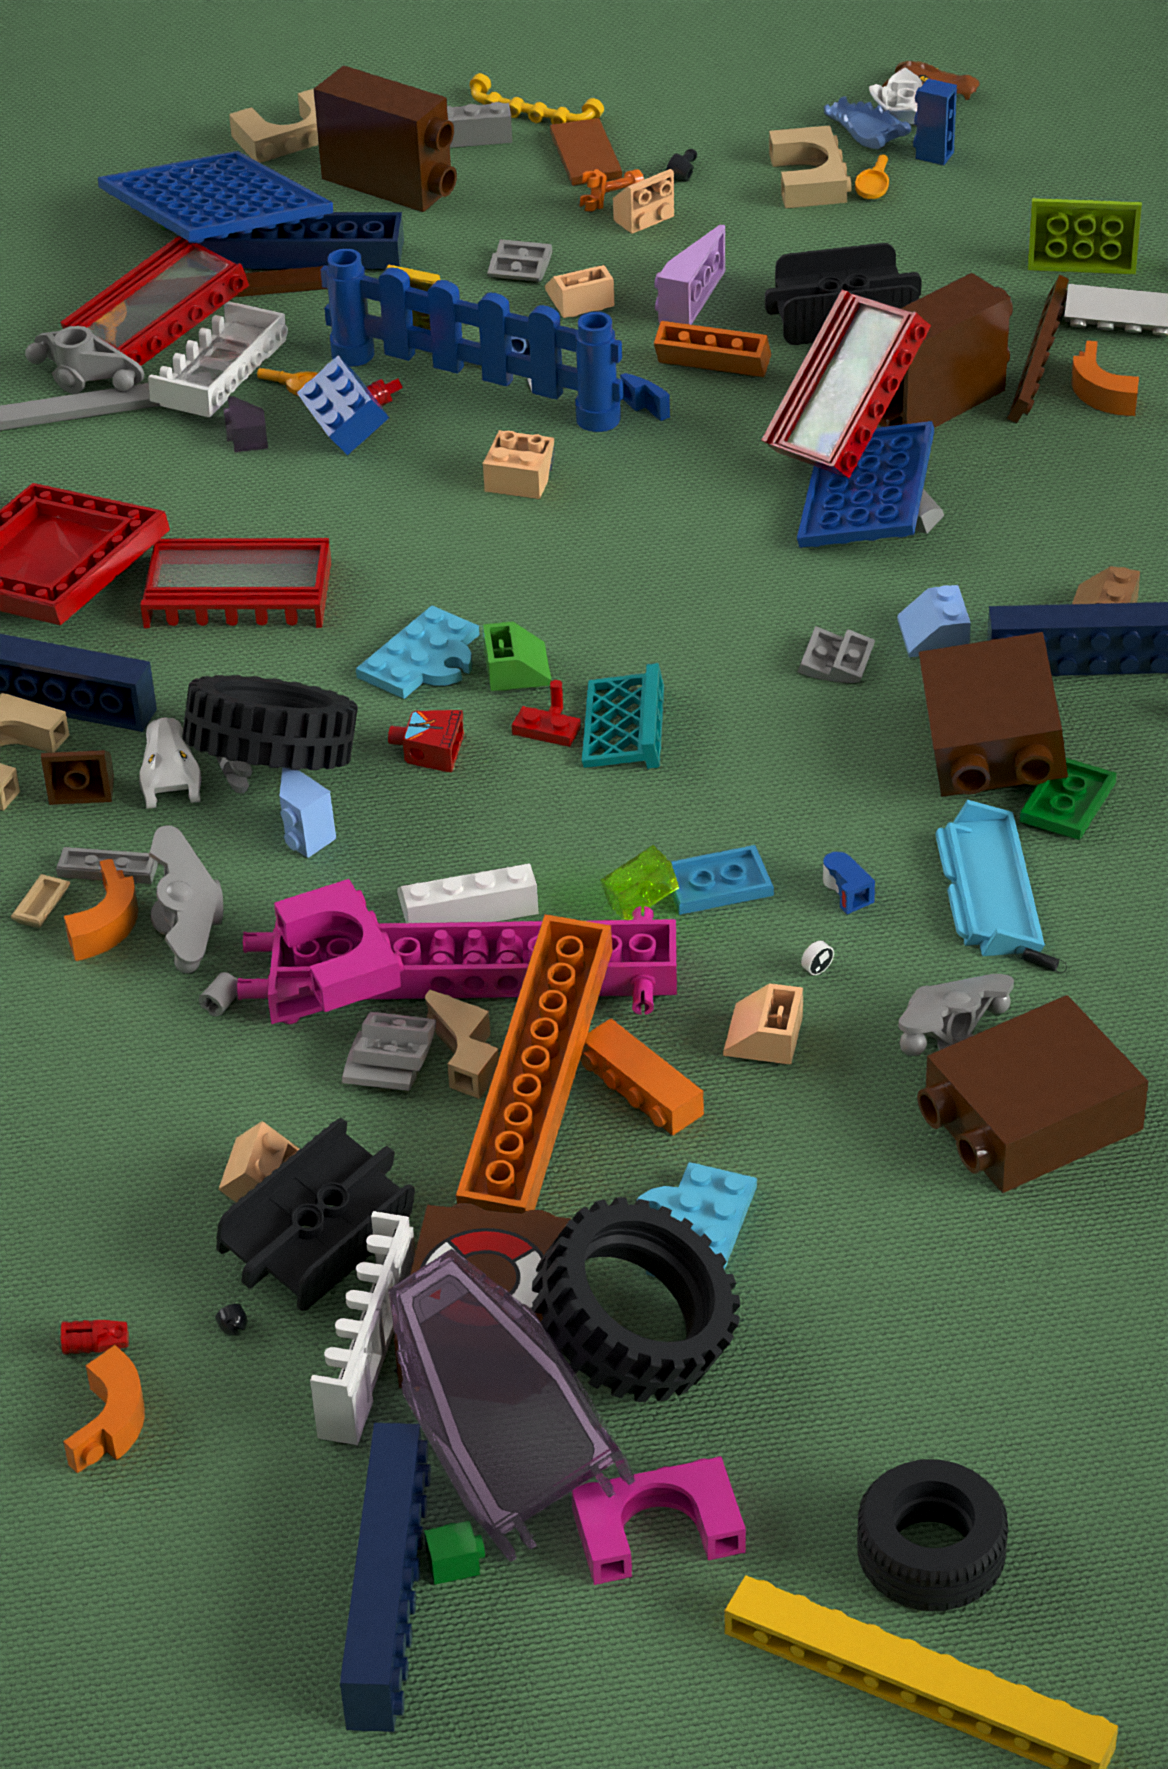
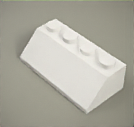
(1117, 308)
(472, 897)

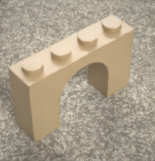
(269, 141)
(813, 147)
(27, 725)

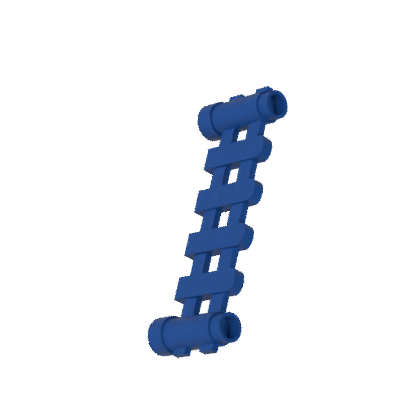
(593, 342)

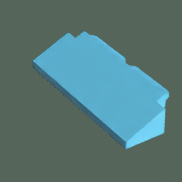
(989, 881)

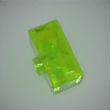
(639, 882)

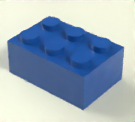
(342, 405)

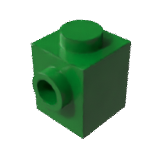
(453, 1552)

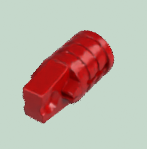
(382, 391)
(93, 1336)

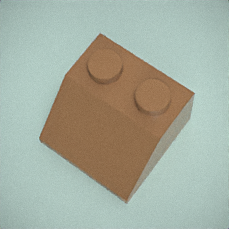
(1109, 586)

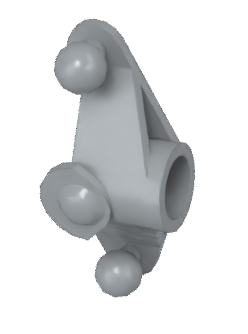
(83, 358)
(186, 899)
(951, 1010)

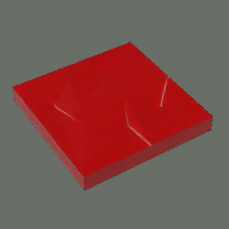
(67, 548)

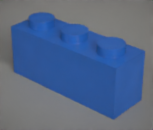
(935, 121)

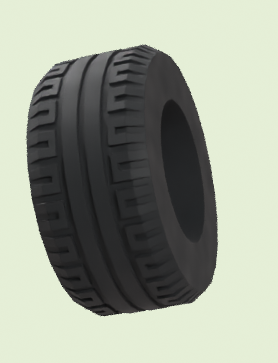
(932, 1576)

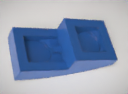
(644, 394)

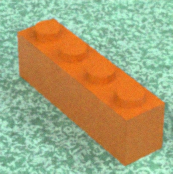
(712, 348)
(642, 1077)

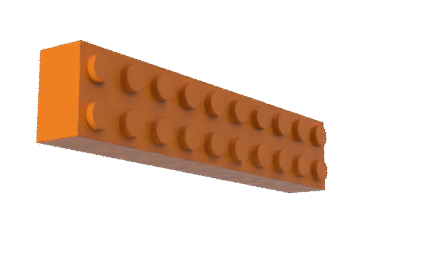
(536, 1066)

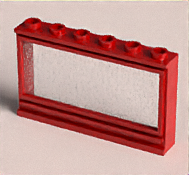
(160, 299)
(846, 383)
(237, 576)

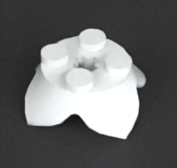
(898, 95)

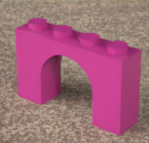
(341, 912)
(694, 1488)

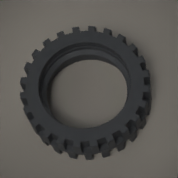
(269, 722)
(671, 1254)

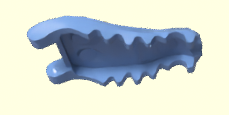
(865, 124)

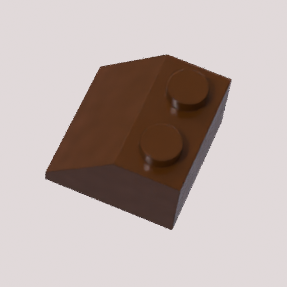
(78, 777)

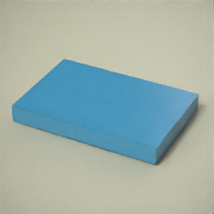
(720, 880)

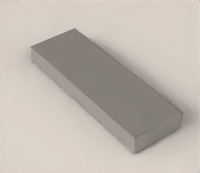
(85, 864)

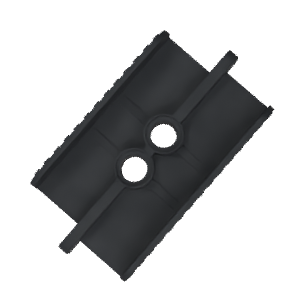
(812, 281)
(268, 1220)

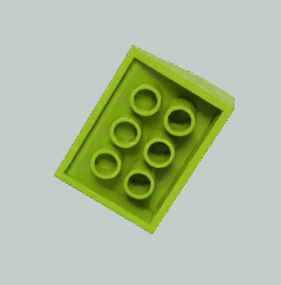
(1084, 236)

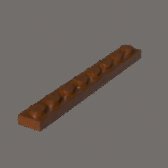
(1039, 349)

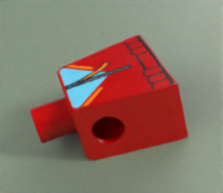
(430, 738)

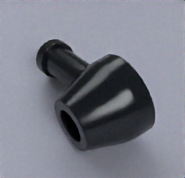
(681, 164)

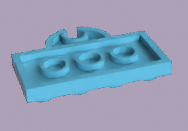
(422, 654)
(710, 1200)

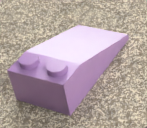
(690, 278)

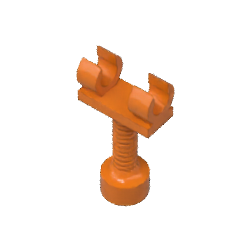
(599, 186)

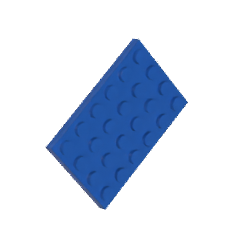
(877, 498)

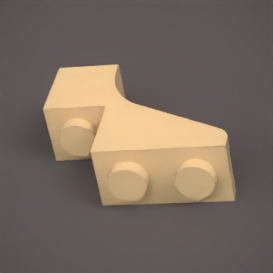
(464, 1031)

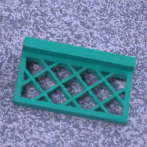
(647, 716)

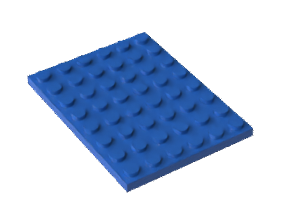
(215, 196)

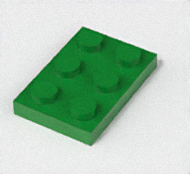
(1069, 802)

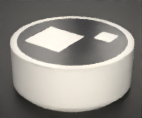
(817, 957)

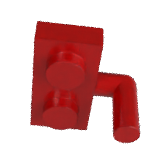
(548, 725)

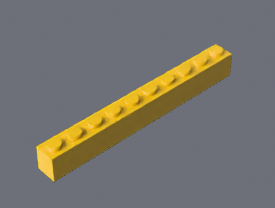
(919, 1678)

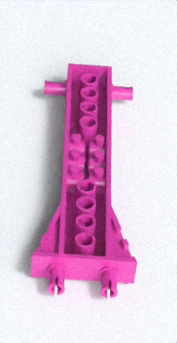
(465, 962)

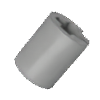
(219, 994)

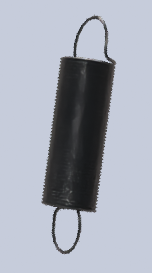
(1040, 959)

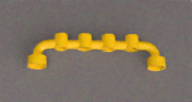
(536, 112)

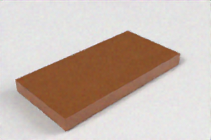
(584, 148)

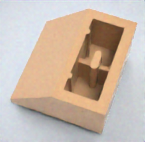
(645, 202)
(582, 291)
(518, 464)
(766, 1025)
(254, 1158)

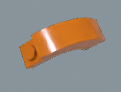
(1100, 388)
(109, 921)
(117, 1427)

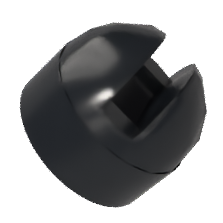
(231, 1319)

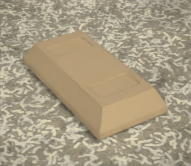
(40, 901)

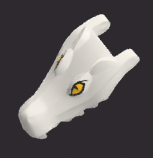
(168, 763)

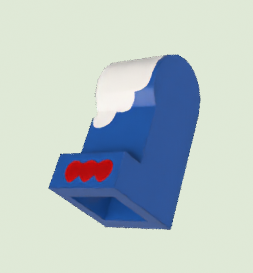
(849, 881)

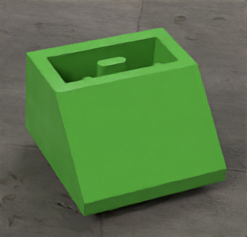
(514, 657)

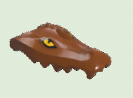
(965, 83)

